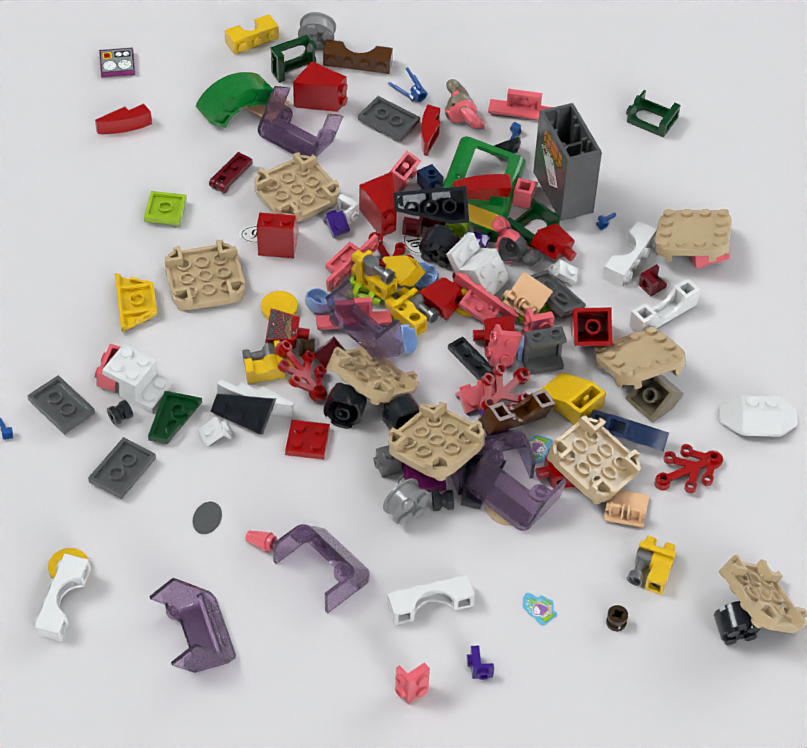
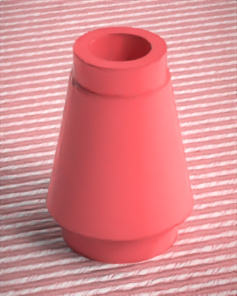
(261, 539)

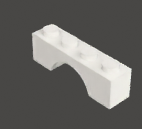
(621, 268)
(682, 298)
(70, 574)
(453, 592)

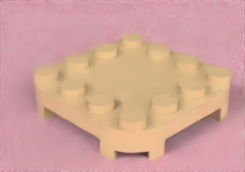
(297, 188)
(693, 233)
(205, 276)
(640, 357)
(372, 376)
(436, 441)
(594, 460)
(763, 596)

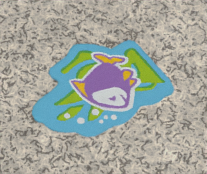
(540, 447)
(539, 608)

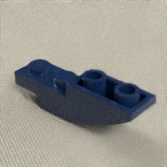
(633, 430)

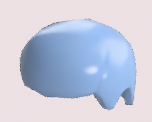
(429, 277)
(316, 300)
(409, 338)

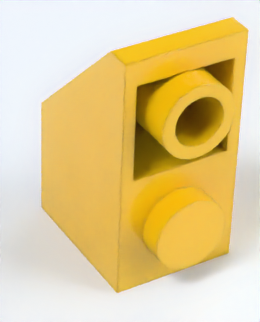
(406, 269)

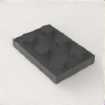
(389, 118)
(562, 299)
(61, 404)
(122, 468)

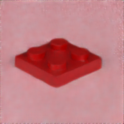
(307, 439)

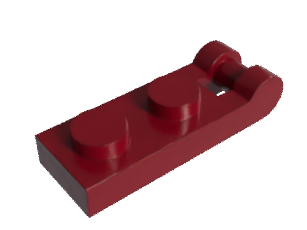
(230, 172)

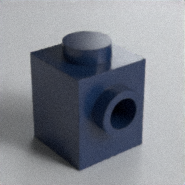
(429, 177)

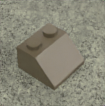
(655, 397)

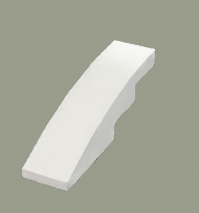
(281, 407)

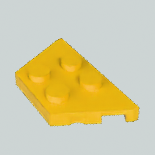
(135, 301)

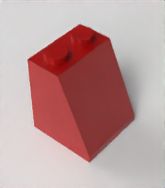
(320, 89)
(377, 203)
(277, 235)
(592, 326)

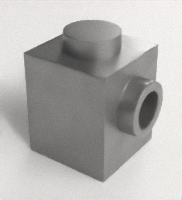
(386, 463)

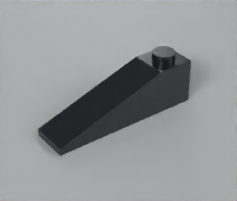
(438, 204)

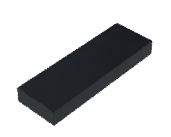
(470, 358)

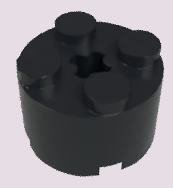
(437, 243)
(344, 406)
(399, 411)
(735, 624)

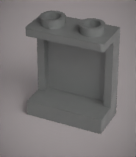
(543, 350)

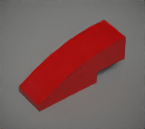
(124, 120)
(430, 128)
(487, 185)

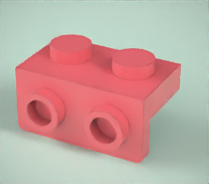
(538, 321)
(502, 346)
(471, 395)
(412, 684)

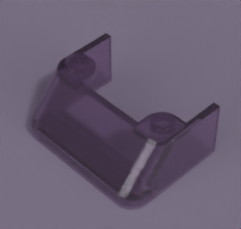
(277, 129)
(377, 340)
(514, 440)
(505, 494)
(347, 568)
(201, 624)

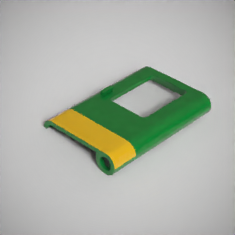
(484, 211)

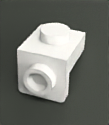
(349, 207)
(564, 272)
(214, 430)

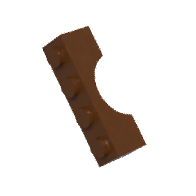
(376, 60)
(532, 408)

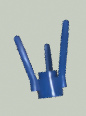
(417, 91)

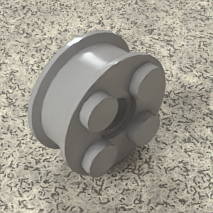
(318, 28)
(406, 501)

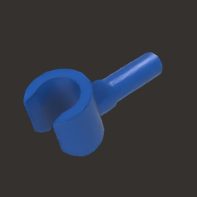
(516, 129)
(603, 221)
(7, 432)

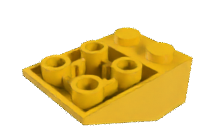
(575, 396)

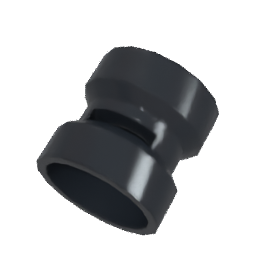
(120, 412)
(443, 500)

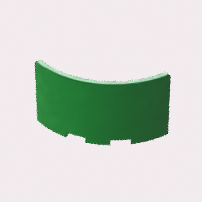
(232, 93)

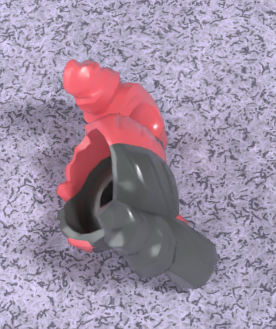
(507, 238)

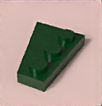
(172, 415)

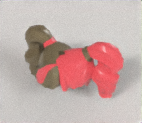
(461, 106)

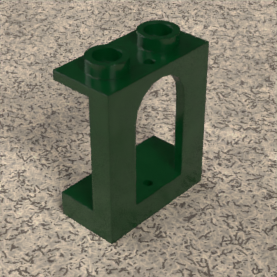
(279, 67)
(669, 115)
(537, 211)

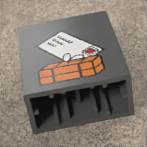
(567, 161)

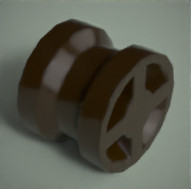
(305, 345)
(615, 623)

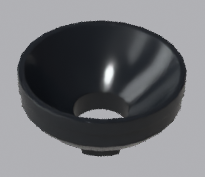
(510, 145)

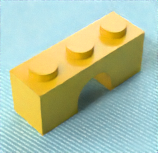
(241, 40)

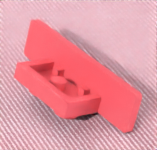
(518, 104)
(341, 263)
(480, 302)
(381, 317)

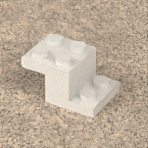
(480, 264)
(137, 378)

